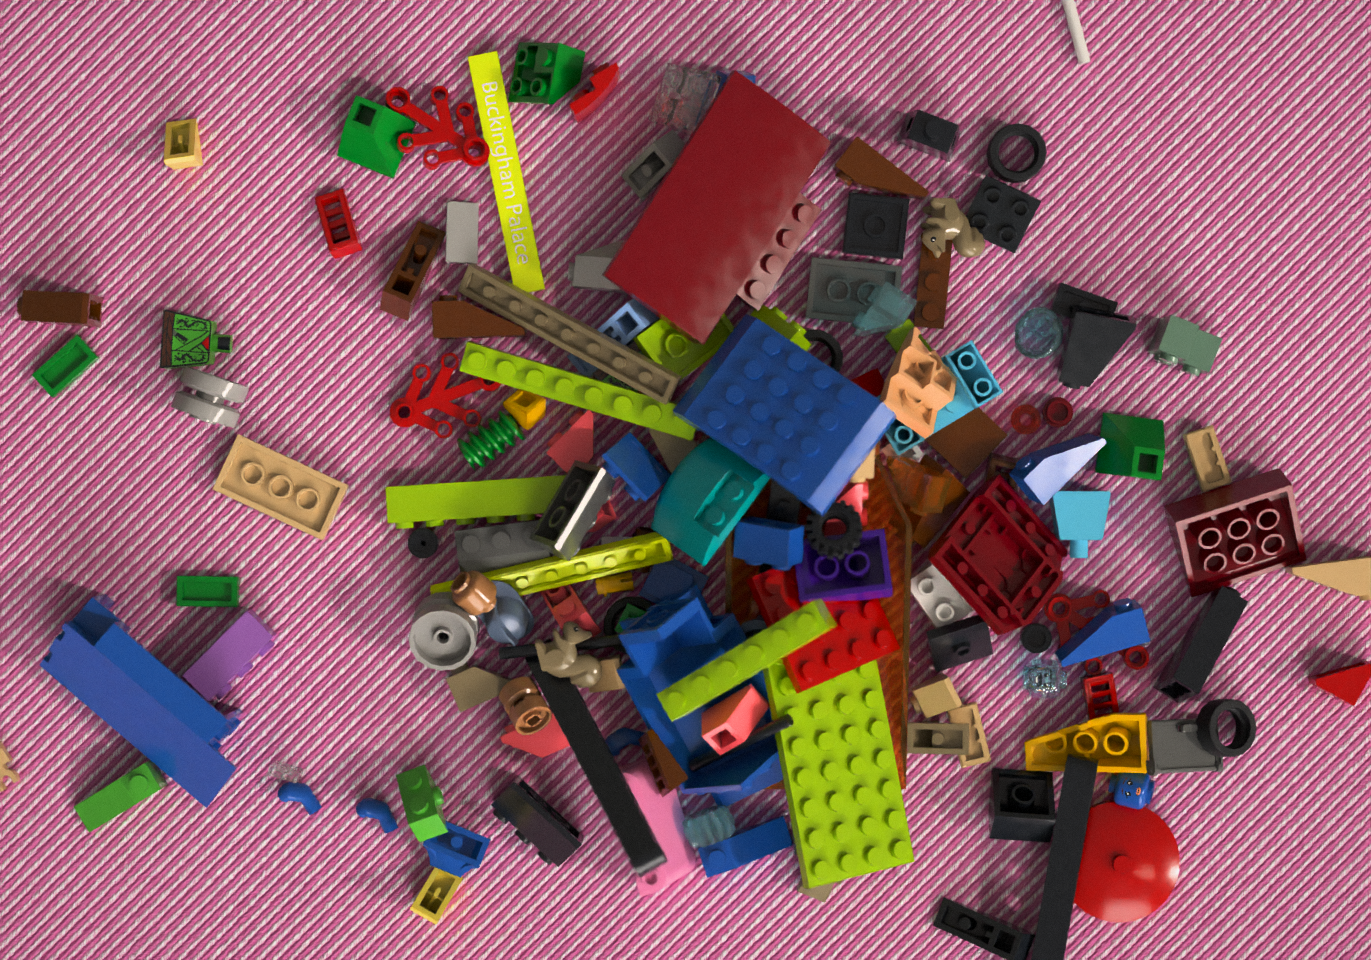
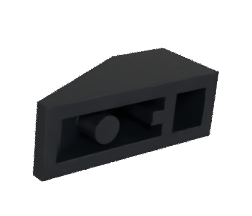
(984, 930)

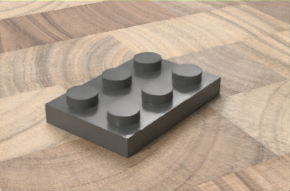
(842, 287)

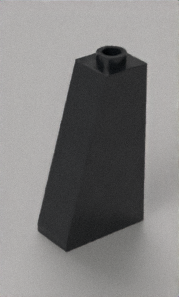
(1201, 645)

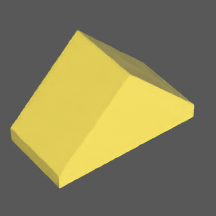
(182, 144)
(436, 895)

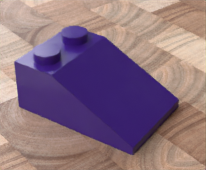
(855, 577)

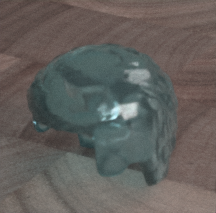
(1038, 333)

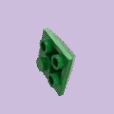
(544, 72)
(372, 136)
(1132, 448)

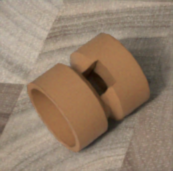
(525, 705)

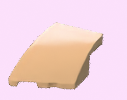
(918, 385)

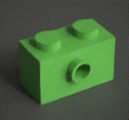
(422, 803)

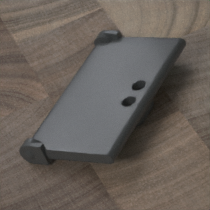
(1178, 750)

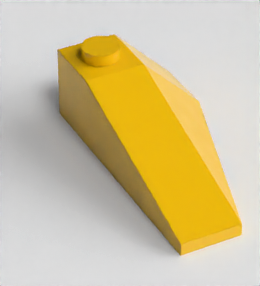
(1114, 739)

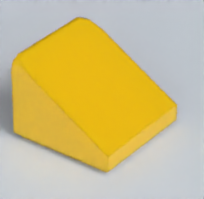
(526, 408)

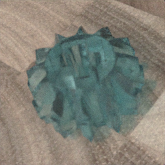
(709, 826)

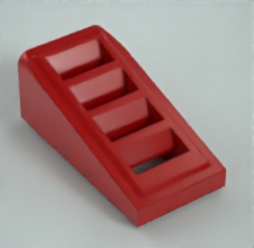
(345, 247)
(1102, 678)

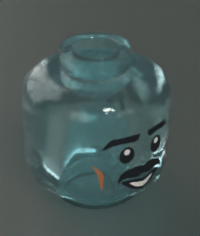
(1044, 678)

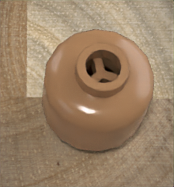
(474, 592)

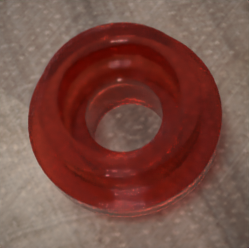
(1034, 416)

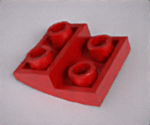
(602, 83)

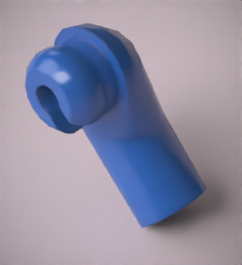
(622, 738)
(299, 793)
(378, 810)

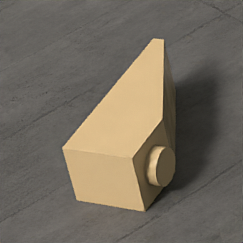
(1344, 575)

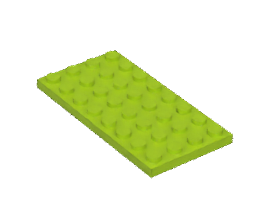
(840, 775)

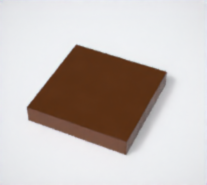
(967, 441)

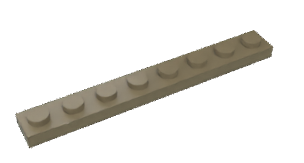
(569, 333)

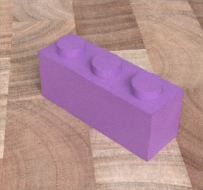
(230, 656)

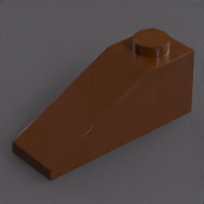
(872, 171)
(412, 271)
(463, 320)

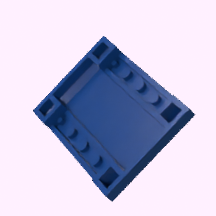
(785, 413)

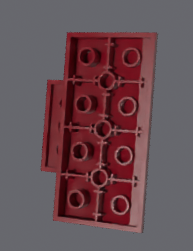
(723, 212)

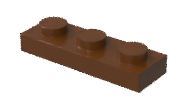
(932, 288)

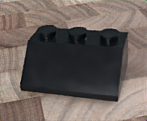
(537, 822)

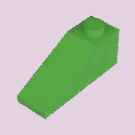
(120, 795)

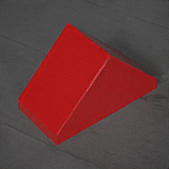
(1344, 682)

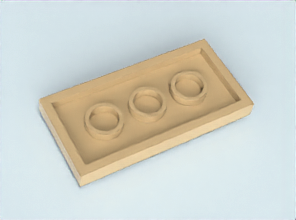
(280, 487)

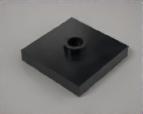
(875, 226)
(959, 643)

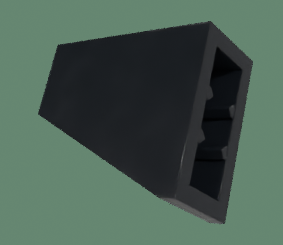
(1091, 344)

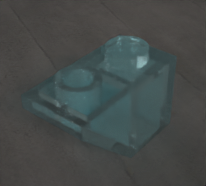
(886, 313)

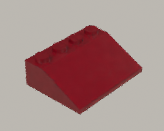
(1236, 532)

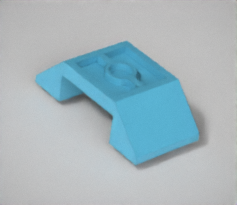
(973, 389)

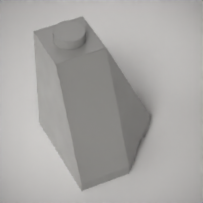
(590, 266)

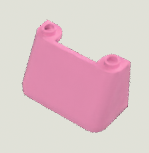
(665, 820)

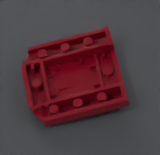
(1000, 557)

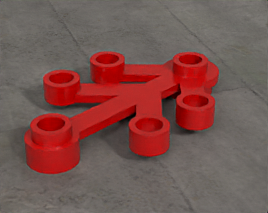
(440, 130)
(438, 399)
(1069, 615)

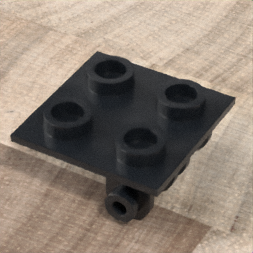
(1001, 213)

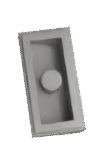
(462, 232)

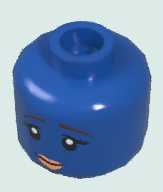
(1132, 789)

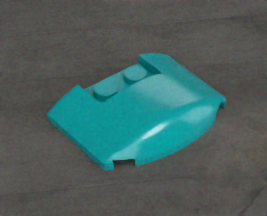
(706, 499)

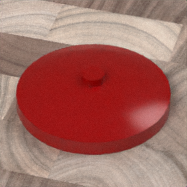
(1126, 863)

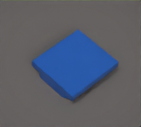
(670, 581)

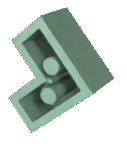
(1184, 344)

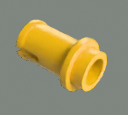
(614, 583)

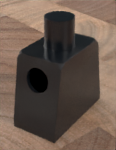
(929, 134)

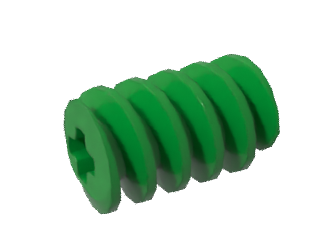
(490, 439)

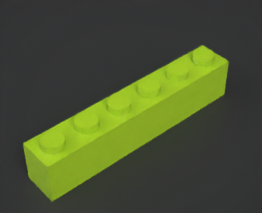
(470, 500)
(746, 659)

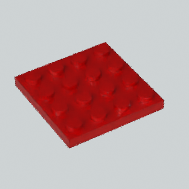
(857, 639)

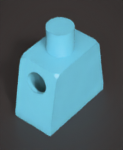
(1079, 518)

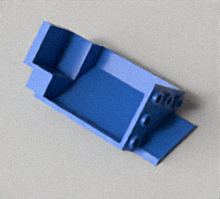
(668, 646)
(143, 699)

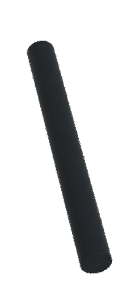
(589, 644)
(755, 736)

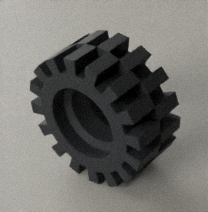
(846, 542)

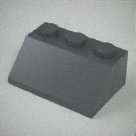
(573, 510)
(497, 547)

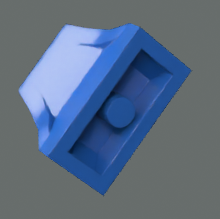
(456, 850)

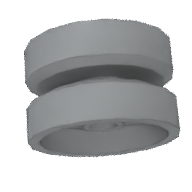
(210, 397)
(442, 633)

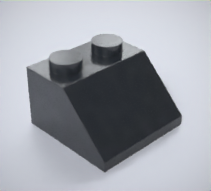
(1021, 805)

